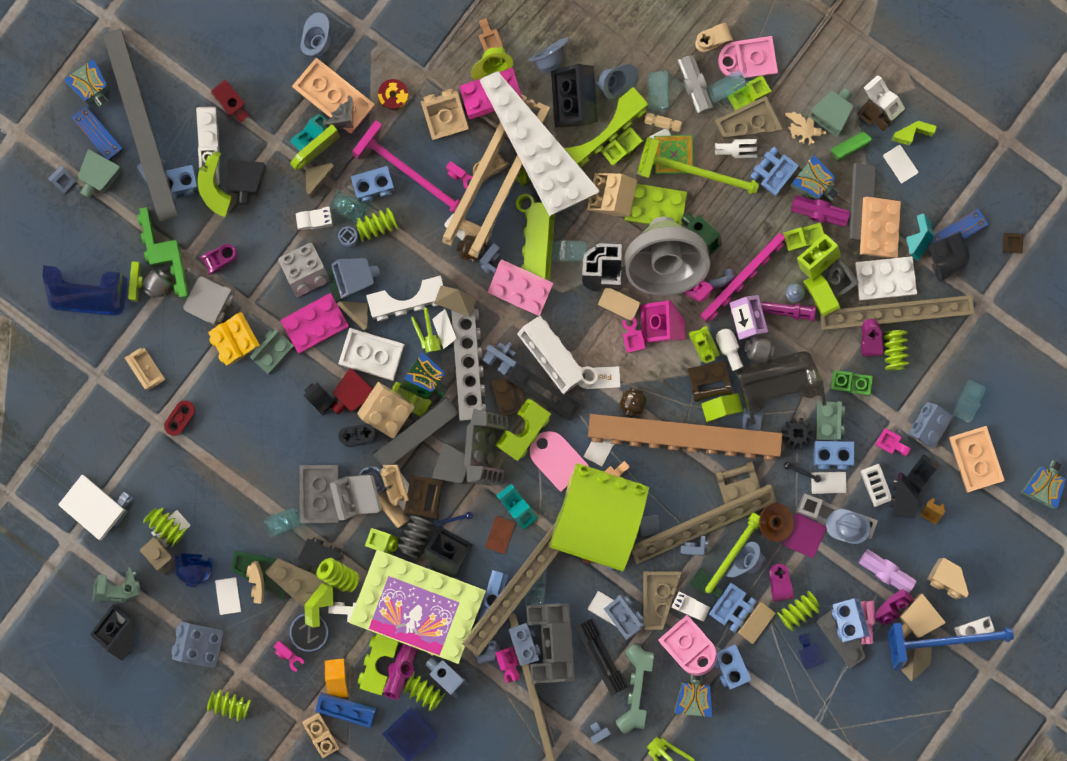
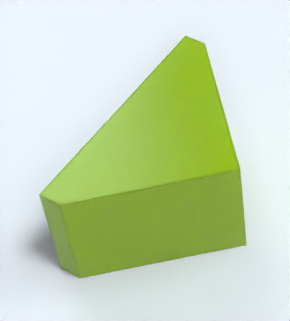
(722, 407)

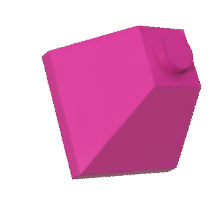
(661, 322)

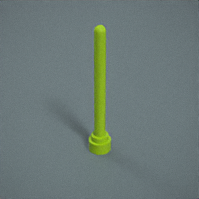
(753, 524)

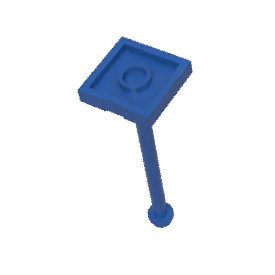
(899, 646)

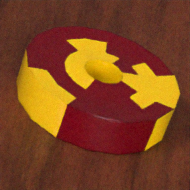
(396, 102)

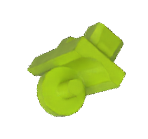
(704, 344)

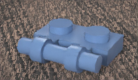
(778, 175)
(727, 604)

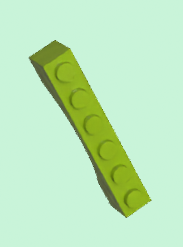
(629, 107)

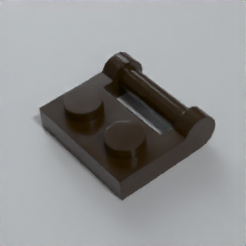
(709, 374)
(417, 496)

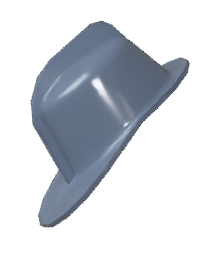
(316, 35)
(550, 57)
(617, 80)
(848, 526)
(747, 561)

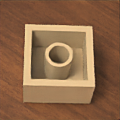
(385, 410)

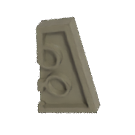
(749, 120)
(294, 580)
(657, 597)

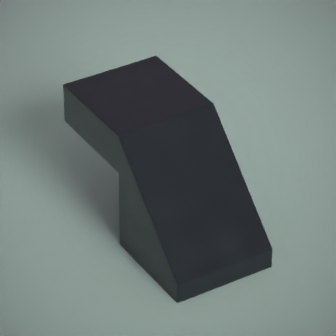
(922, 472)

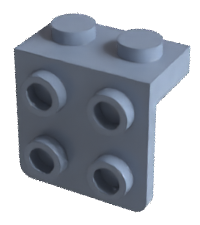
(197, 645)

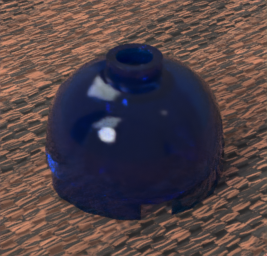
(193, 569)

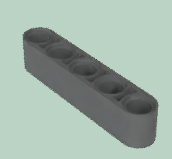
(415, 432)

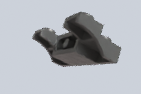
(556, 643)

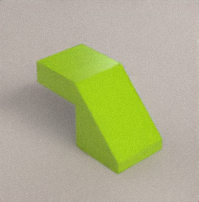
(906, 135)
(822, 295)
(321, 598)

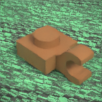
(489, 38)

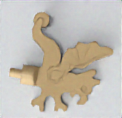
(806, 130)

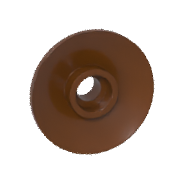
(783, 522)

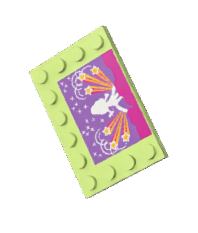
(417, 606)

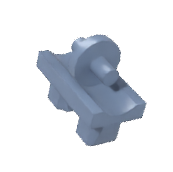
(493, 354)

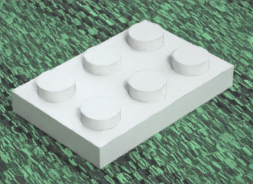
(885, 278)

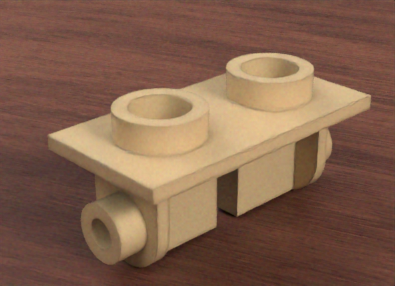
(392, 478)

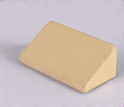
(619, 303)
(394, 512)
(756, 622)

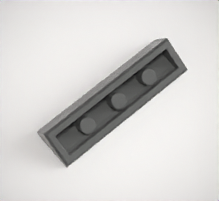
(862, 186)

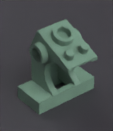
(106, 592)

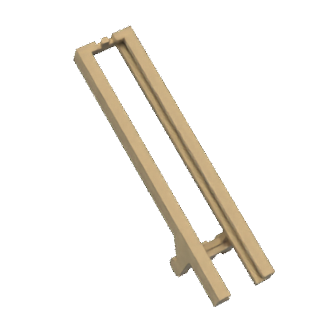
(459, 220)

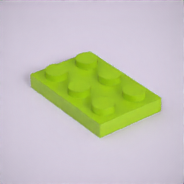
(656, 202)

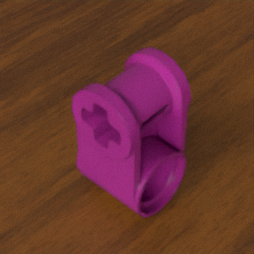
(218, 258)
(871, 340)
(780, 587)

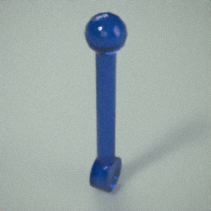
(437, 522)

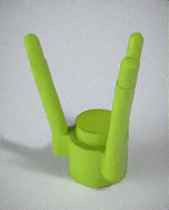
(432, 343)
(658, 748)

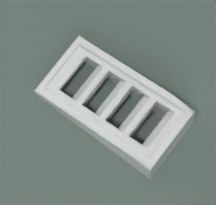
(880, 476)

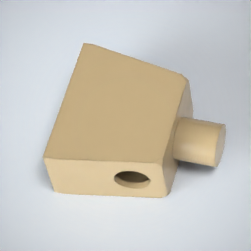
(920, 618)

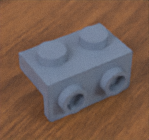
(930, 424)
(624, 616)
(523, 644)

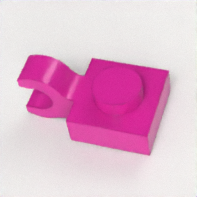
(457, 173)
(889, 442)
(284, 652)
(508, 661)

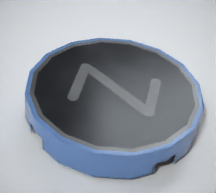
(308, 637)

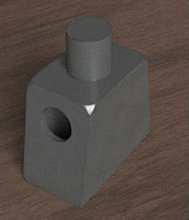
(450, 466)

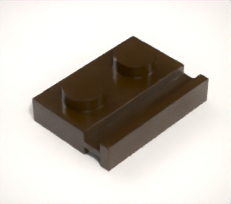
(508, 396)

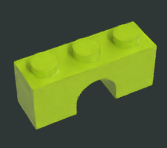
(516, 444)
(371, 679)

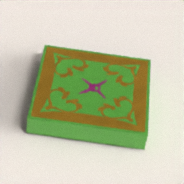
(675, 148)

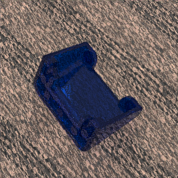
(102, 299)

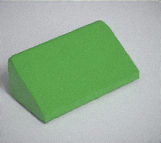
(850, 146)

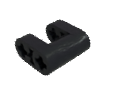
(361, 430)

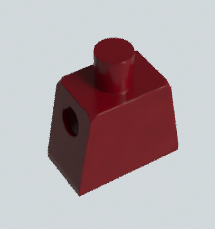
(223, 94)
(351, 392)

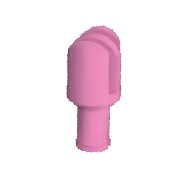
(869, 612)

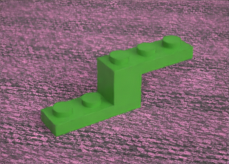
(163, 253)

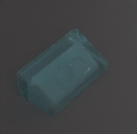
(726, 86)
(658, 90)

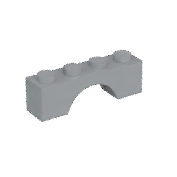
(820, 511)

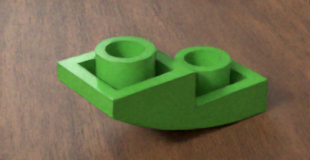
(852, 383)

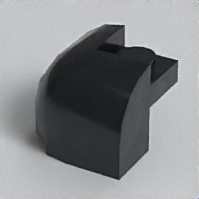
(949, 256)
(602, 267)

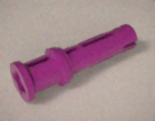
(795, 311)

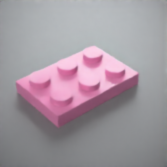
(520, 287)

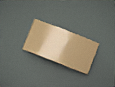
(256, 576)
(320, 735)

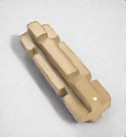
(663, 122)

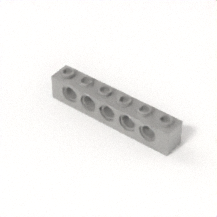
(463, 372)

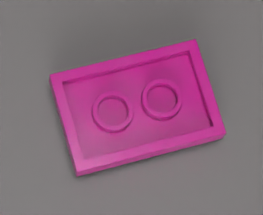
(476, 99)
(314, 323)

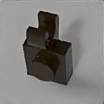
(872, 113)

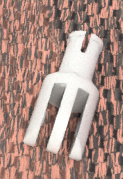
(734, 148)
(728, 346)

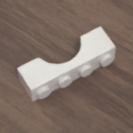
(383, 305)

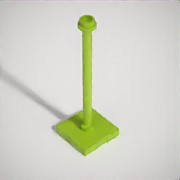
(650, 157)

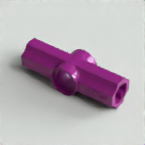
(820, 211)
(400, 671)

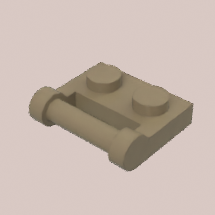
(740, 488)

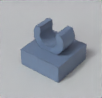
(598, 733)

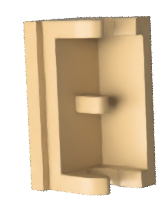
(145, 369)

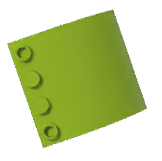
(599, 517)

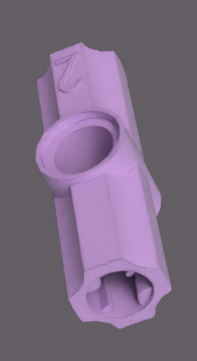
(887, 571)

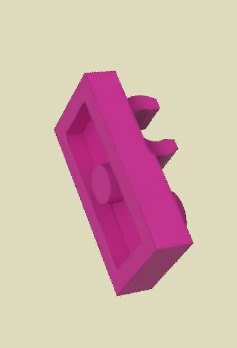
(700, 292)

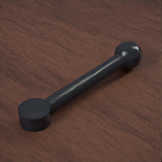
(817, 478)

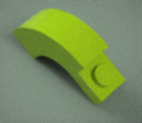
(210, 192)

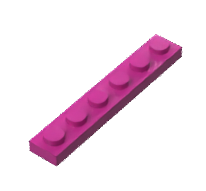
(737, 284)

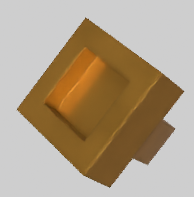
(932, 512)

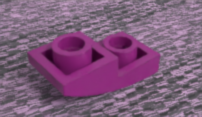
(889, 610)

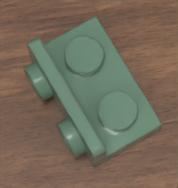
(271, 351)
(829, 421)

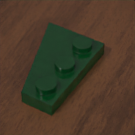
(243, 559)

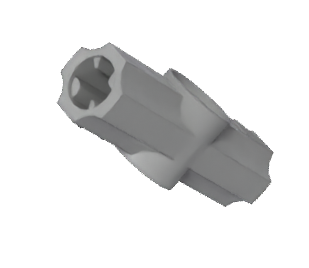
(695, 84)

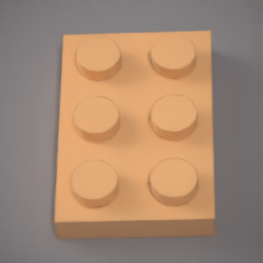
(880, 227)
(976, 459)

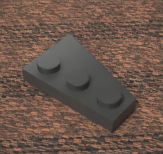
(851, 651)

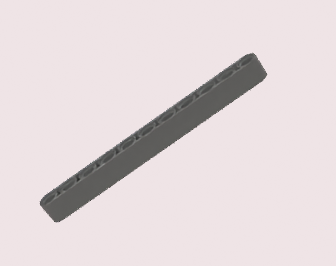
(140, 125)

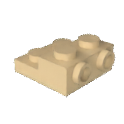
(444, 114)

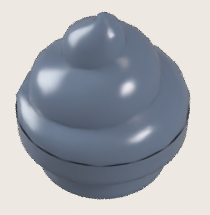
(795, 293)

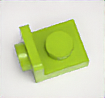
(382, 541)

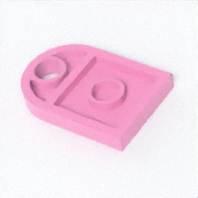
(751, 57)
(556, 459)
(688, 646)

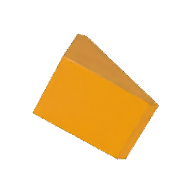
(336, 678)

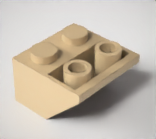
(614, 194)
(948, 577)

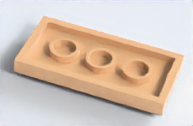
(329, 90)

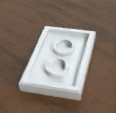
(371, 354)
(91, 507)

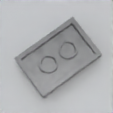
(316, 494)

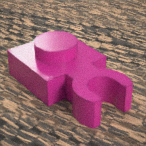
(633, 339)

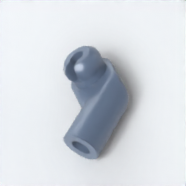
(723, 281)
(490, 654)

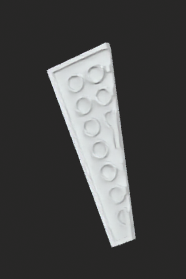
(548, 165)

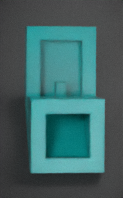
(310, 132)
(919, 242)
(517, 506)

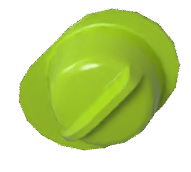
(492, 61)

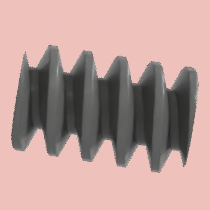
(414, 536)

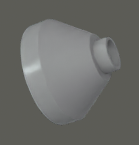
(666, 259)

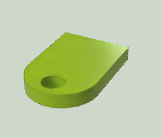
(315, 148)

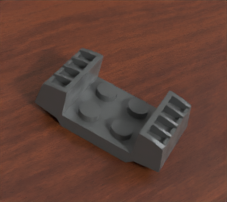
(480, 447)

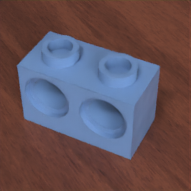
(177, 175)
(371, 179)
(833, 449)
(855, 618)
(735, 665)

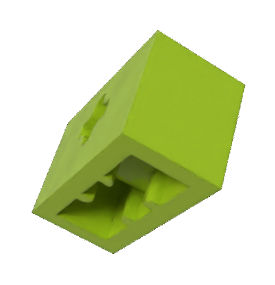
(818, 257)

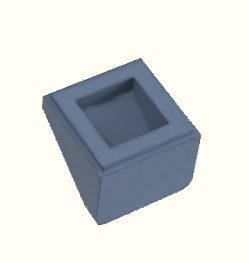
(62, 179)
(746, 423)
(649, 525)

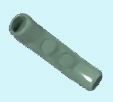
(642, 662)

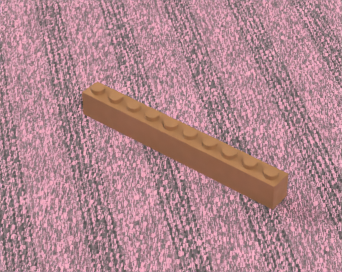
(684, 435)

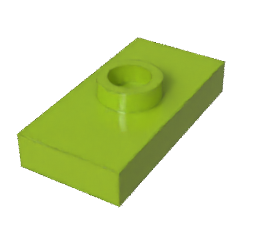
(136, 281)

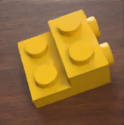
(233, 339)

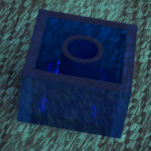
(409, 734)

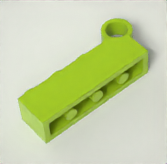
(539, 238)

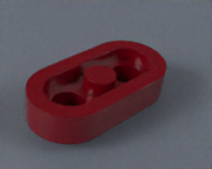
(178, 417)

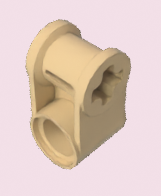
(716, 37)
(496, 167)

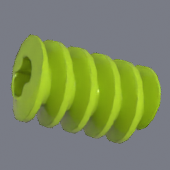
(375, 224)
(895, 350)
(165, 526)
(338, 575)
(799, 611)
(423, 692)
(228, 705)

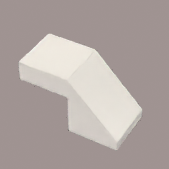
(884, 98)

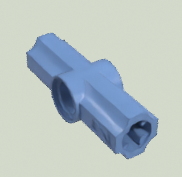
(495, 587)

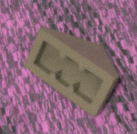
(316, 177)
(455, 300)
(357, 312)

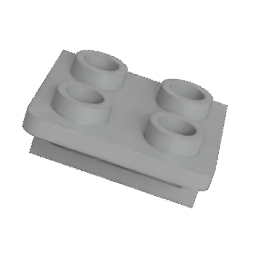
(304, 269)
(208, 301)
(355, 496)

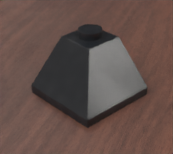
(447, 552)
(115, 633)

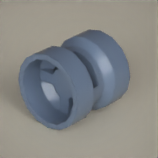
(348, 237)

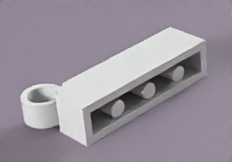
(554, 356)

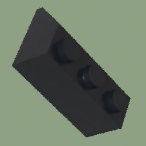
(574, 96)

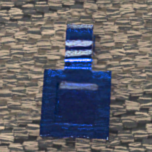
(809, 654)

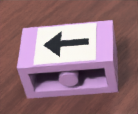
(748, 317)

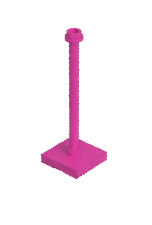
(369, 141)

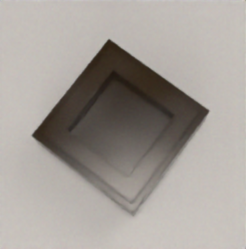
(1013, 243)

